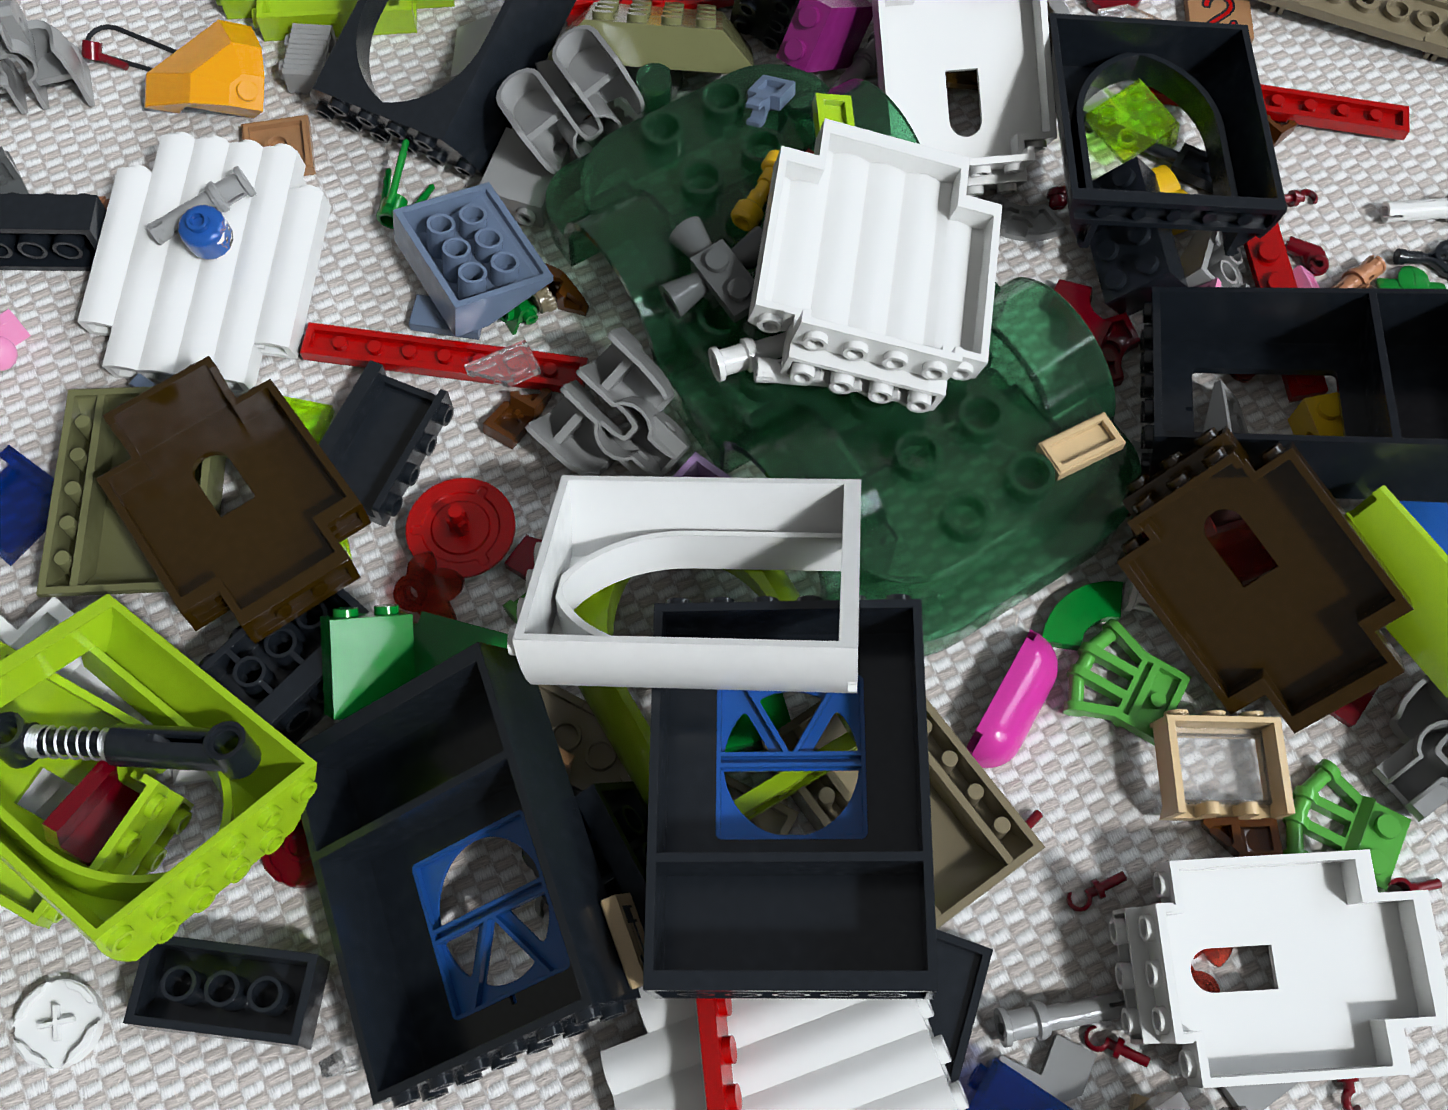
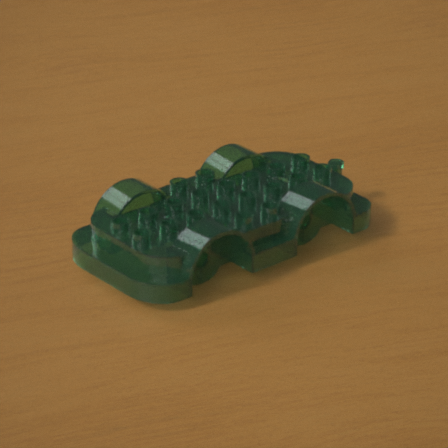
(948, 495)

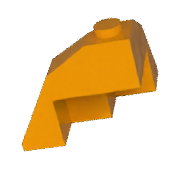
(211, 72)

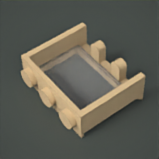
(1222, 766)

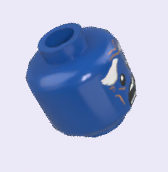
(205, 232)

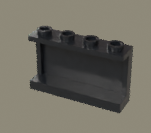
(384, 438)

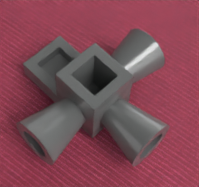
(715, 271)

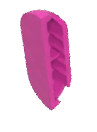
(1015, 703)

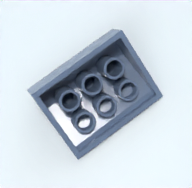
(469, 256)

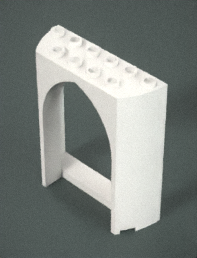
(645, 524)

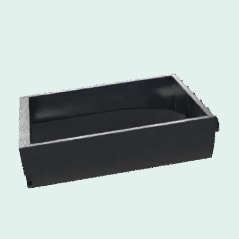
(1212, 79)
(462, 118)

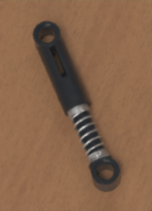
(220, 748)

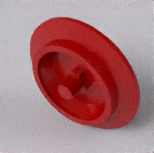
(463, 524)

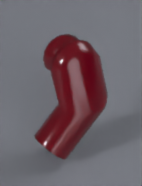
(1057, 197)
(1310, 254)

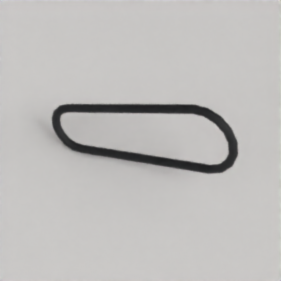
(134, 35)

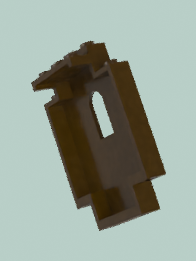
(266, 555)
(1297, 631)

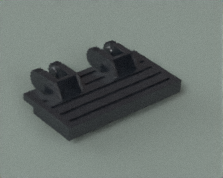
(961, 982)

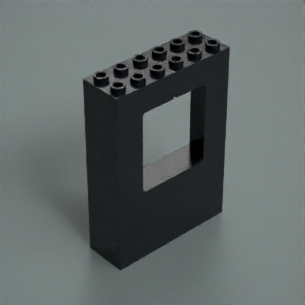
(1375, 342)

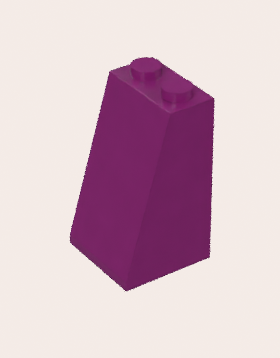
(825, 34)

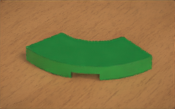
(1082, 610)

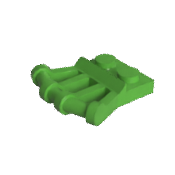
(1150, 688)
(1365, 825)

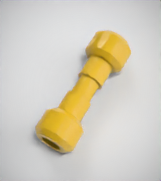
(748, 211)

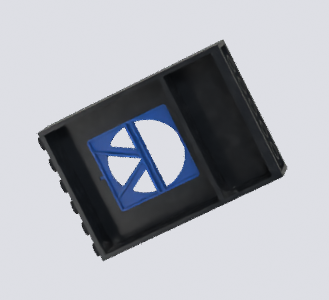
(393, 807)
(792, 913)

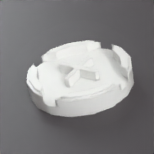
(58, 1024)

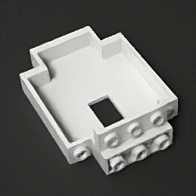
(1014, 78)
(1342, 961)

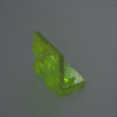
(1133, 122)

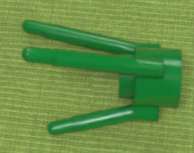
(389, 198)

